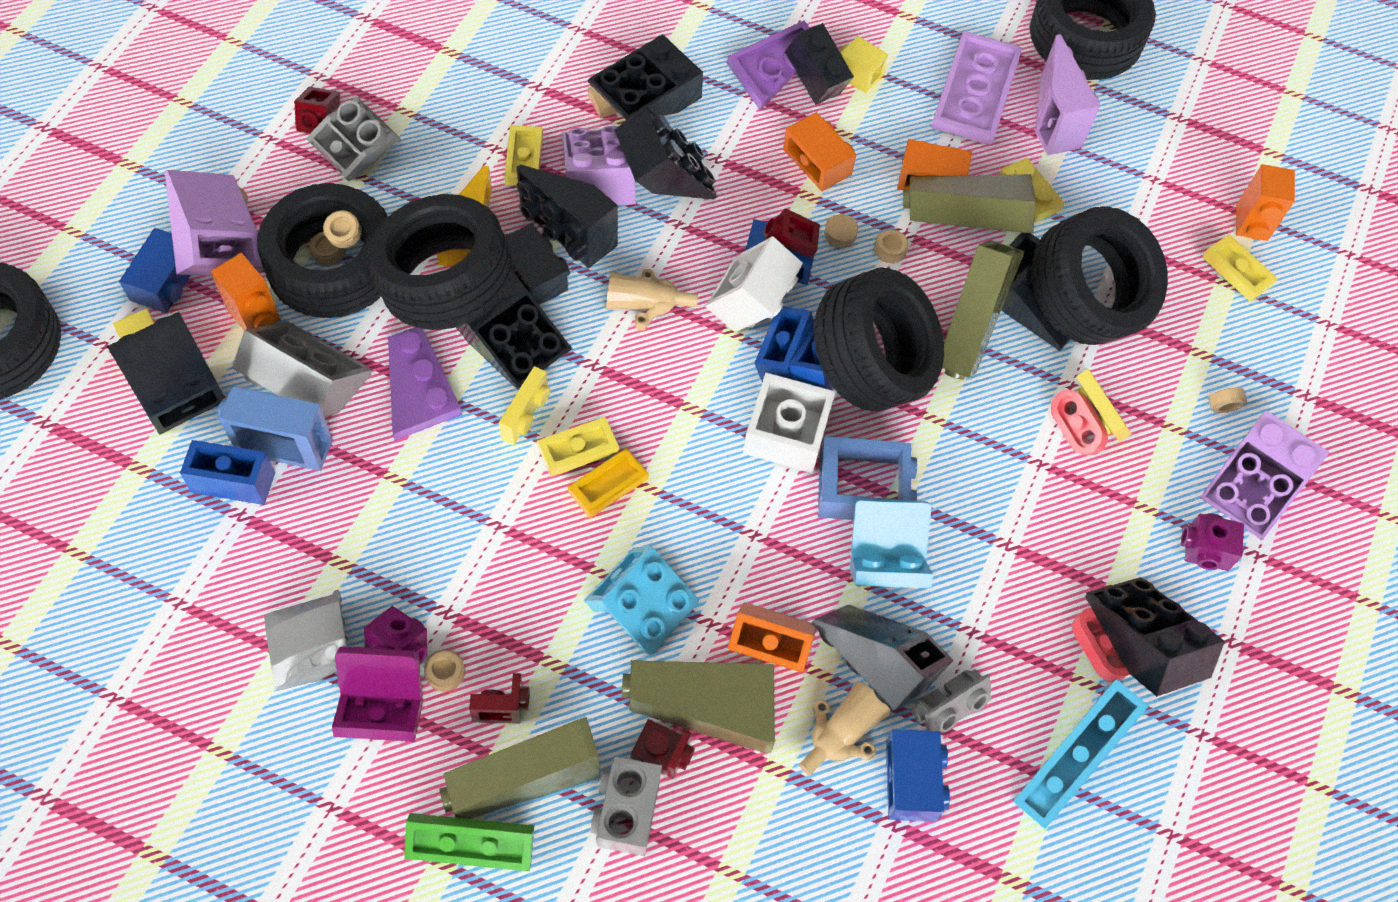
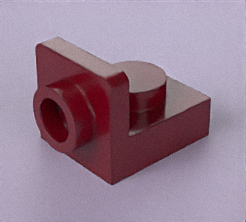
(313, 107)
(794, 232)
(496, 707)
(663, 747)

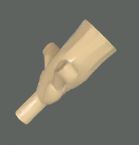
(645, 294)
(852, 720)

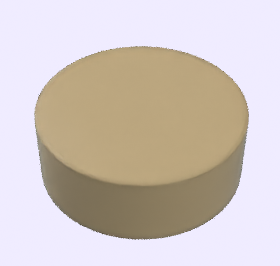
(342, 229)
(841, 231)
(891, 246)
(324, 252)
(1227, 400)
(444, 670)

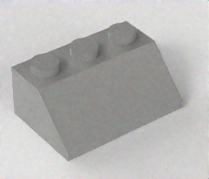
(299, 366)

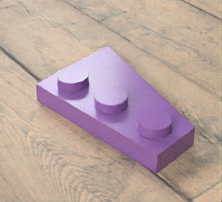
(765, 66)
(417, 385)

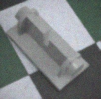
(968, 694)

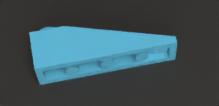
(1080, 753)

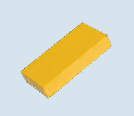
(608, 482)

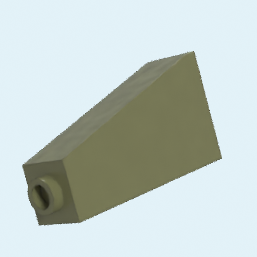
(973, 201)
(979, 307)
(707, 697)
(523, 771)

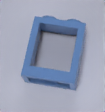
(280, 426)
(834, 448)

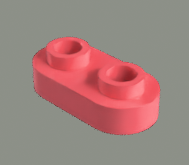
(1079, 425)
(1098, 646)

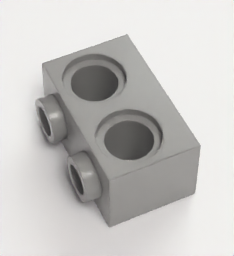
(635, 807)

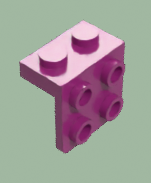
(378, 694)

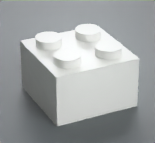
(755, 285)
(788, 422)

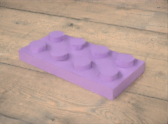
(977, 88)

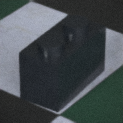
(819, 63)
(537, 264)

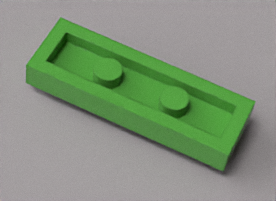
(469, 842)

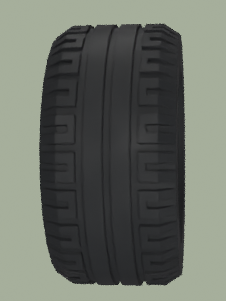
(1096, 52)
(297, 220)
(429, 228)
(1136, 267)
(34, 337)
(850, 348)

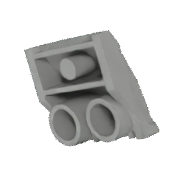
(352, 138)
(305, 641)

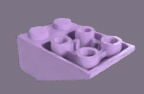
(1064, 102)
(600, 161)
(208, 221)
(1264, 474)

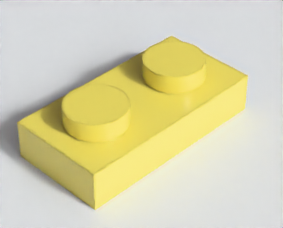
(522, 149)
(1046, 199)
(1239, 267)
(1096, 396)
(519, 414)
(578, 446)

